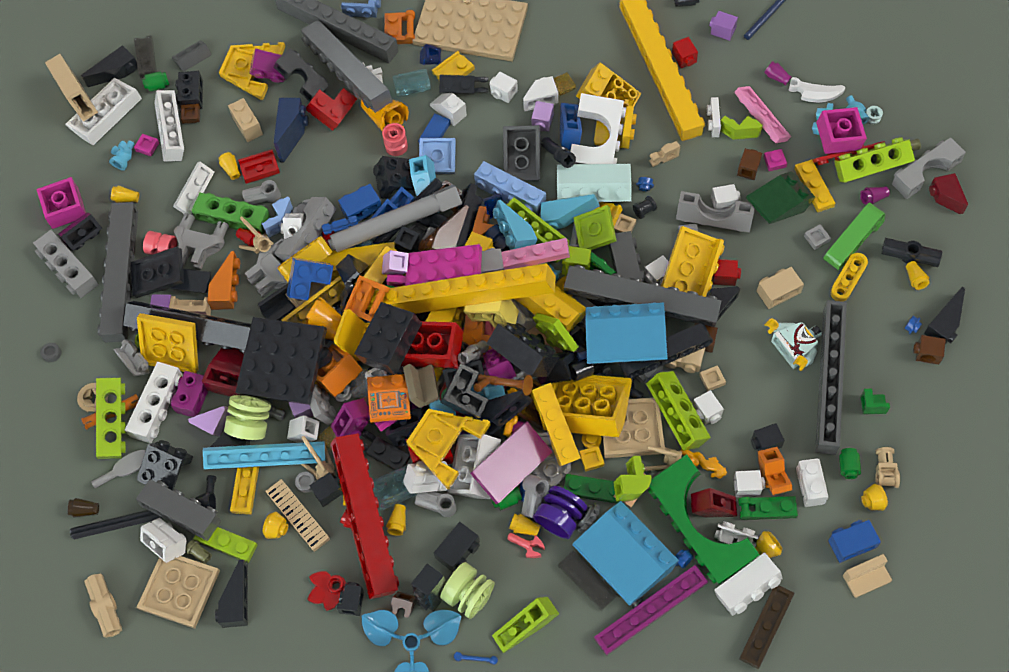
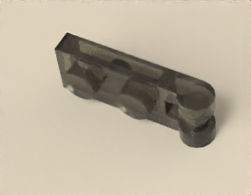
(145, 56)

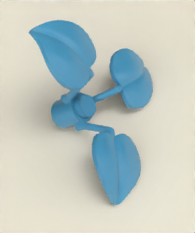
(382, 624)

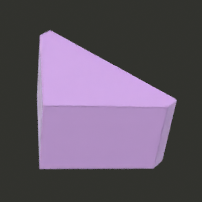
(211, 421)

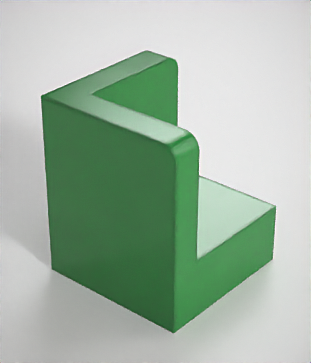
(873, 403)

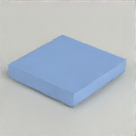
(441, 152)

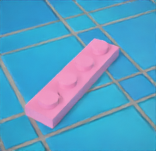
(762, 114)
(536, 254)

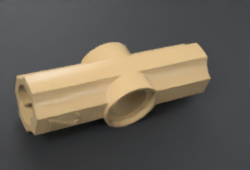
(103, 605)

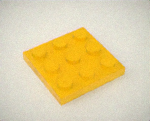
(168, 342)

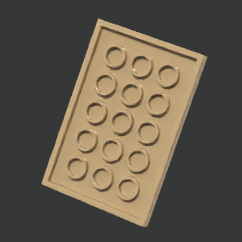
(472, 26)

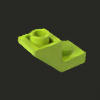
(747, 129)

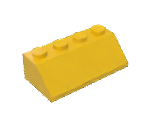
(556, 305)

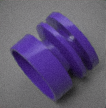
(560, 512)

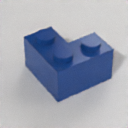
(305, 272)

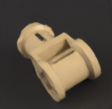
(886, 471)

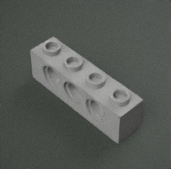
(50, 244)

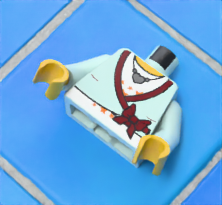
(795, 342)

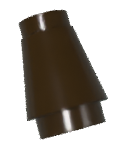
(81, 508)

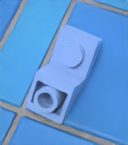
(273, 225)

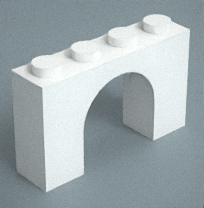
(609, 112)

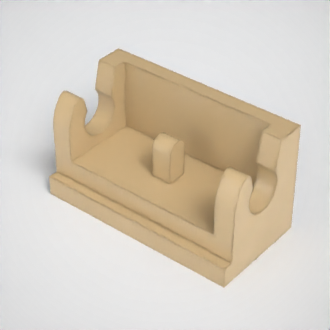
(195, 306)

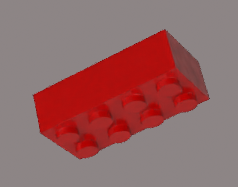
(435, 345)

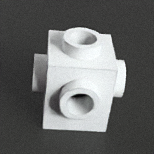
(292, 224)

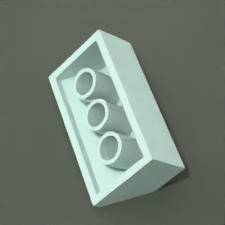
(605, 181)

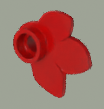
(324, 589)

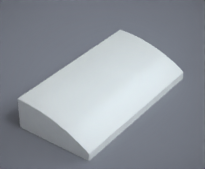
(112, 104)

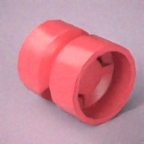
(395, 139)
(156, 242)

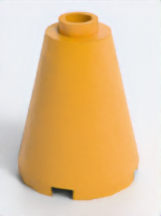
(392, 113)
(324, 315)

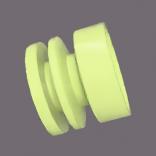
(247, 417)
(465, 588)

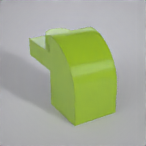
(634, 484)

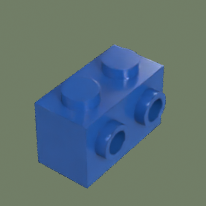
(360, 203)
(854, 540)

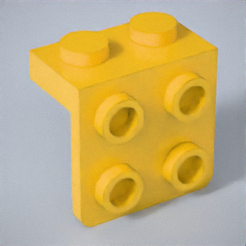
(602, 132)
(350, 332)

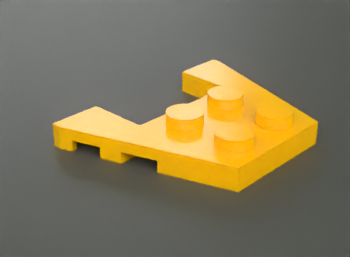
(237, 67)
(436, 436)

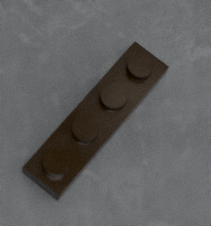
(766, 626)

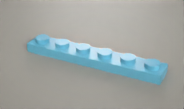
(261, 455)

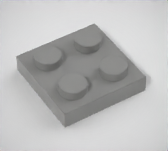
(321, 407)

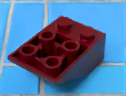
(224, 372)

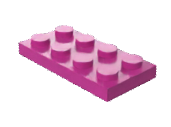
(443, 264)

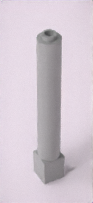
(438, 201)

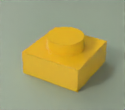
(591, 458)

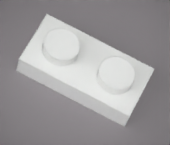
(714, 122)

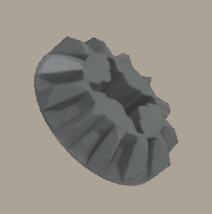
(588, 518)

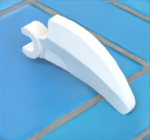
(815, 92)

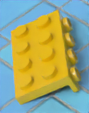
(693, 262)

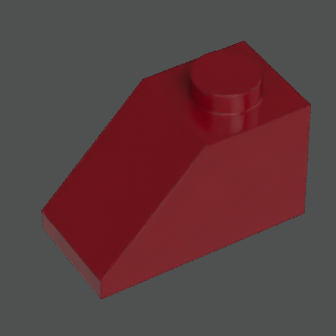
(949, 193)
(713, 503)

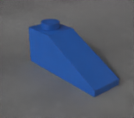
(569, 125)

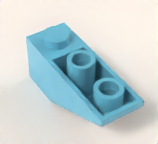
(422, 172)
(514, 228)

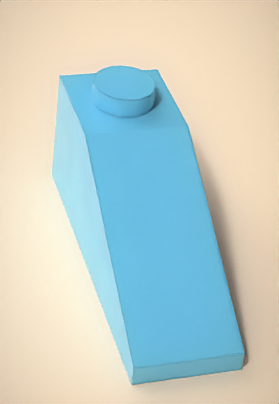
(562, 212)

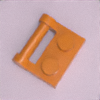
(393, 26)
(362, 295)

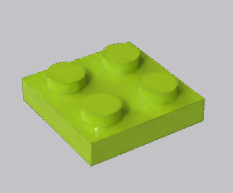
(595, 228)
(555, 332)

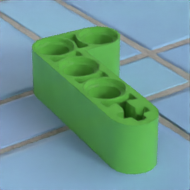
(866, 222)

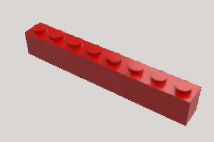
(364, 516)

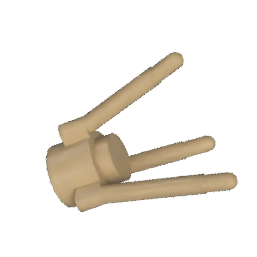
(260, 242)
(670, 458)
(322, 467)

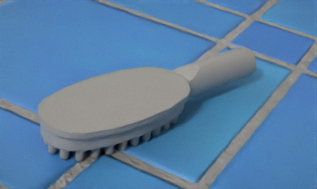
(124, 467)

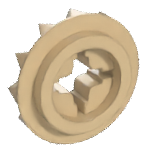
(86, 394)

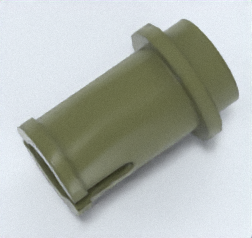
(193, 548)

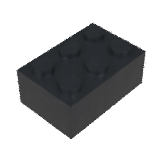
(388, 338)
(523, 349)

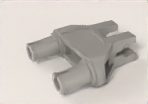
(198, 243)
(267, 268)

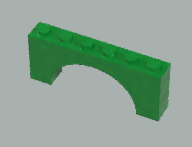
(672, 490)

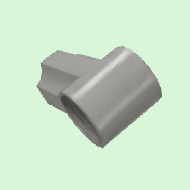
(262, 193)
(535, 489)
(434, 502)

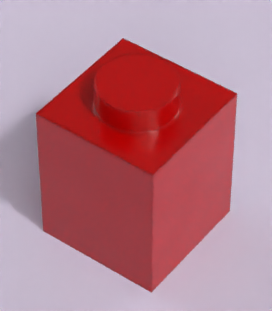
(685, 52)
(727, 273)

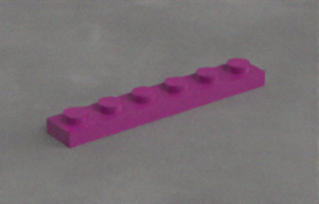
(650, 610)

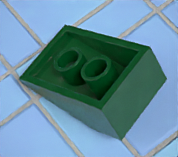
(781, 198)

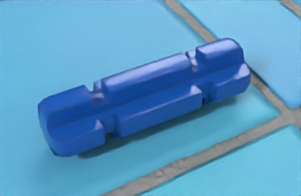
(339, 225)

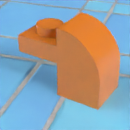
(773, 470)

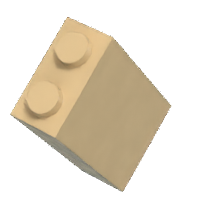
(71, 87)

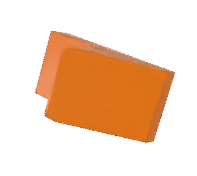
(481, 223)

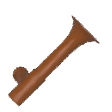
(525, 384)

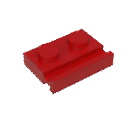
(259, 166)

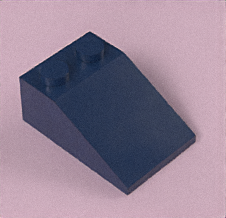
(289, 126)

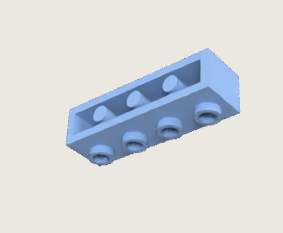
(499, 182)

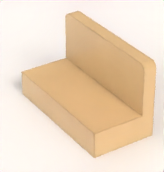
(867, 576)

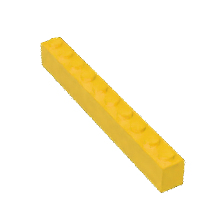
(663, 69)
(472, 289)

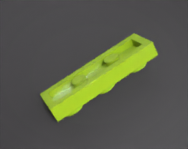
(230, 544)

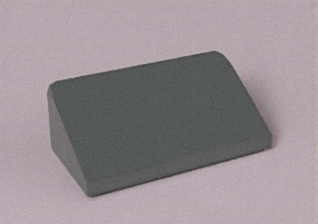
(191, 55)

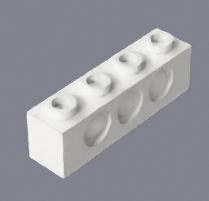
(169, 125)
(145, 409)

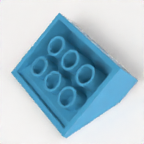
(626, 333)
(625, 553)

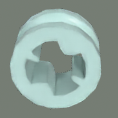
(877, 110)

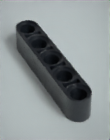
(678, 346)

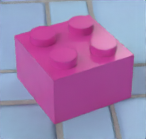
(841, 130)
(61, 202)

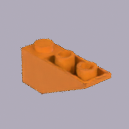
(223, 285)

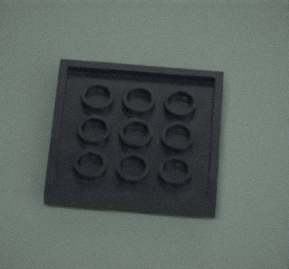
(281, 360)

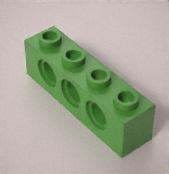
(204, 211)

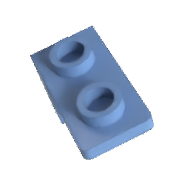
(361, 9)

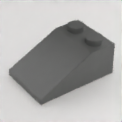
(522, 151)

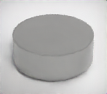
(303, 481)

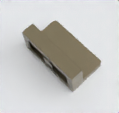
(421, 385)

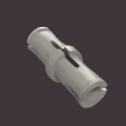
(468, 355)

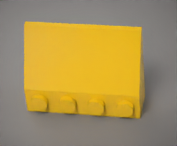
(594, 404)

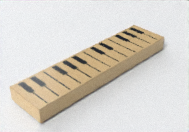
(297, 515)

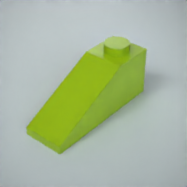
(525, 623)

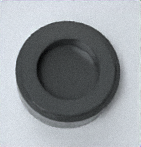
(50, 352)

